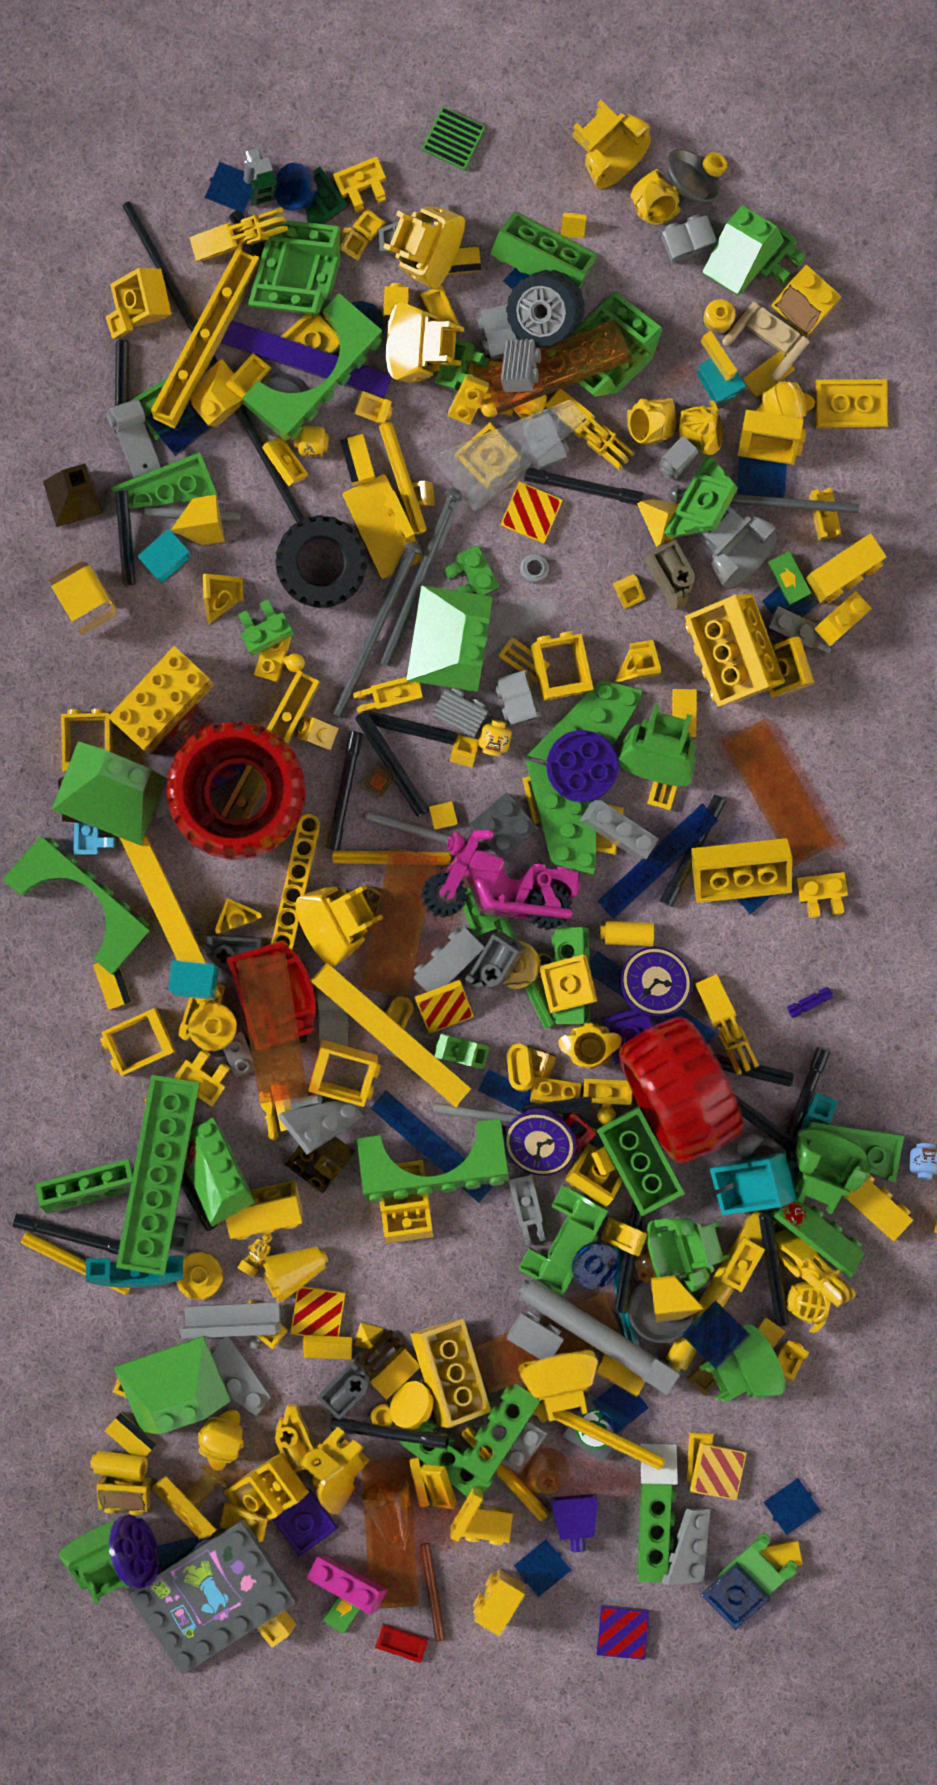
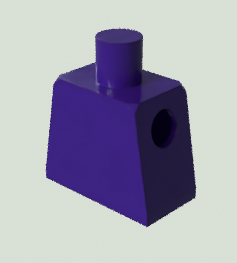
(575, 1518)

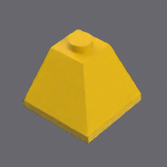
(214, 399)

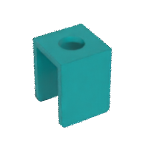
(716, 385)
(164, 556)
(193, 980)

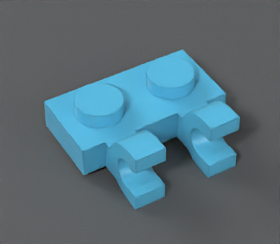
(88, 840)

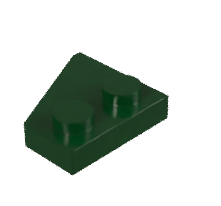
(327, 200)

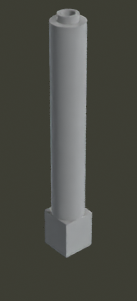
(599, 1335)

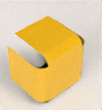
(80, 592)

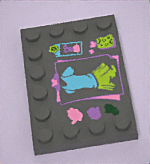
(213, 1596)

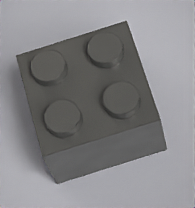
(508, 823)

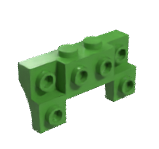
(577, 1230)

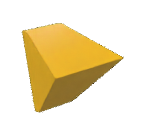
(657, 517)
(201, 521)
(221, 594)
(640, 662)
(235, 915)
(672, 1299)

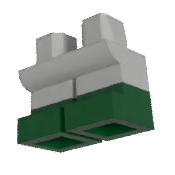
(261, 177)

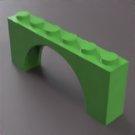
(289, 411)
(46, 863)
(385, 1179)

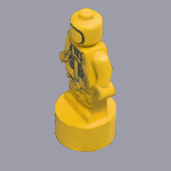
(258, 1250)

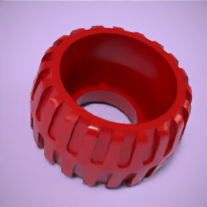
(202, 760)
(681, 1090)

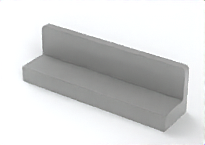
(232, 1320)

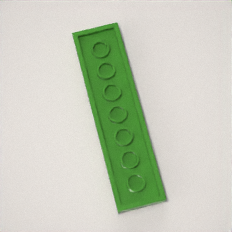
(157, 1175)

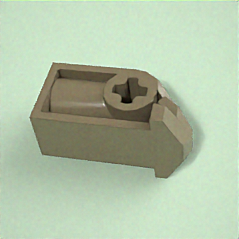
(667, 565)

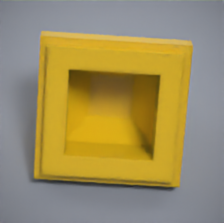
(368, 1335)

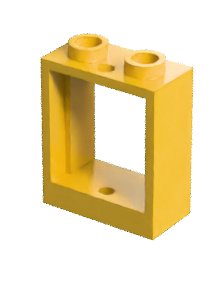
(767, 447)
(585, 683)
(76, 715)
(160, 1031)
(339, 1092)

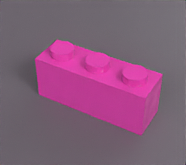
(347, 1583)

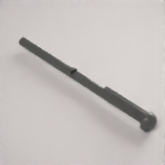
(675, 494)
(436, 542)
(390, 595)

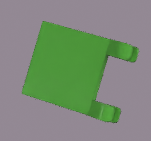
(760, 1568)

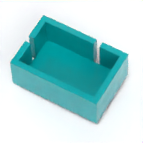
(756, 1182)

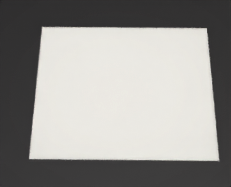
(668, 1472)

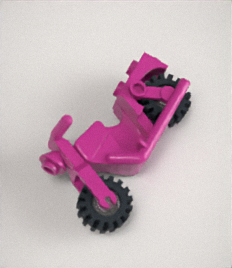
(495, 891)

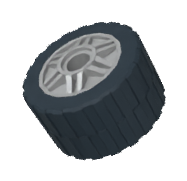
(562, 302)

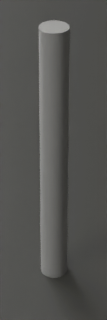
(176, 513)
(407, 827)
(472, 1113)

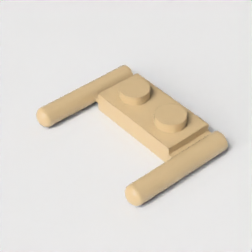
(773, 332)

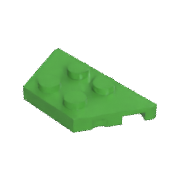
(703, 501)

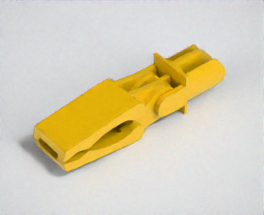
(229, 237)
(595, 434)
(722, 1012)
(806, 1263)

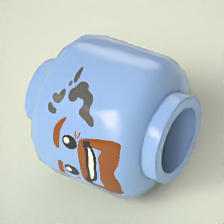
(924, 1161)

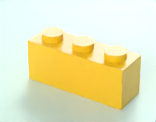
(880, 1209)

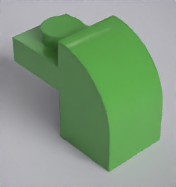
(461, 1051)

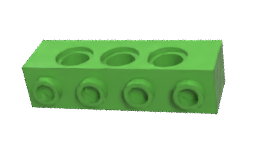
(579, 939)
(85, 1186)
(499, 1447)
(433, 1456)
(648, 1569)

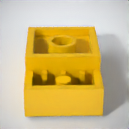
(407, 1217)
(268, 1488)

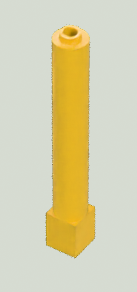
(681, 1351)

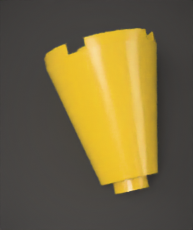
(292, 1270)

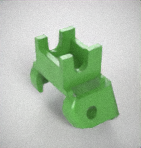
(665, 753)
(824, 1163)
(681, 1246)
(749, 1370)
(91, 1564)

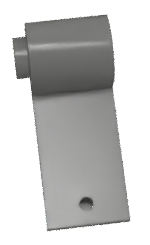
(133, 436)
(332, 1021)

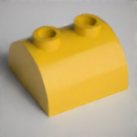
(793, 666)
(587, 1178)

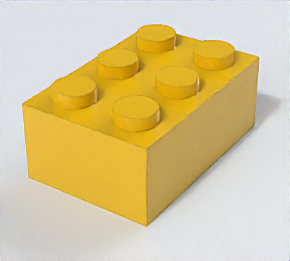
(846, 569)
(274, 1208)

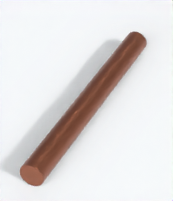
(432, 1592)

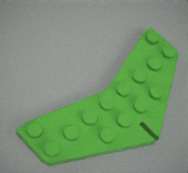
(568, 839)

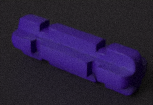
(810, 1002)

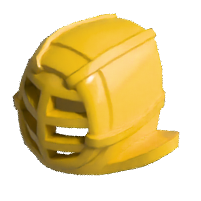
(655, 199)
(786, 400)
(652, 420)
(702, 428)
(588, 1051)
(807, 1306)
(221, 1439)

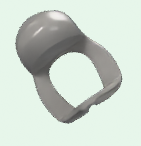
(749, 1144)

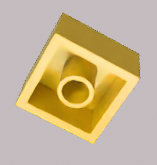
(499, 1601)

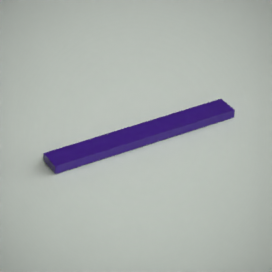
(302, 357)

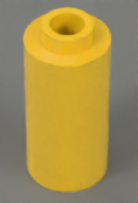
(627, 933)
(119, 1465)

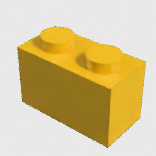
(842, 618)
(490, 1524)

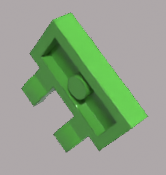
(786, 249)
(453, 376)
(476, 571)
(267, 633)
(477, 921)

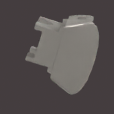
(739, 546)

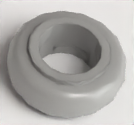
(534, 558)

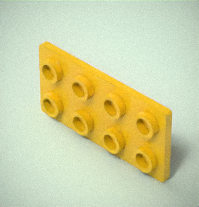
(381, 523)

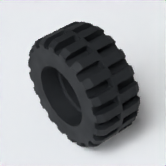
(288, 561)

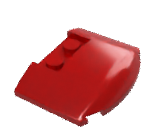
(300, 982)

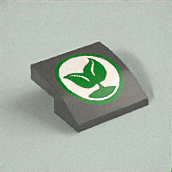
(586, 1442)

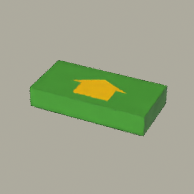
(789, 578)
(340, 1615)

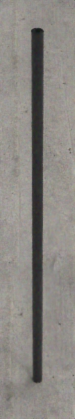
(191, 322)

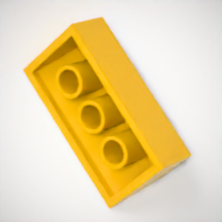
(742, 870)
(451, 1372)

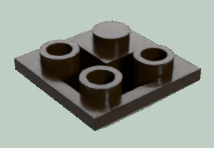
(72, 495)
(322, 1164)

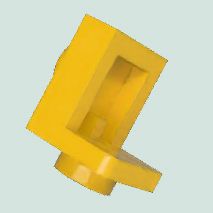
(373, 408)
(317, 732)
(790, 1358)

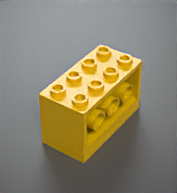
(734, 649)
(161, 700)

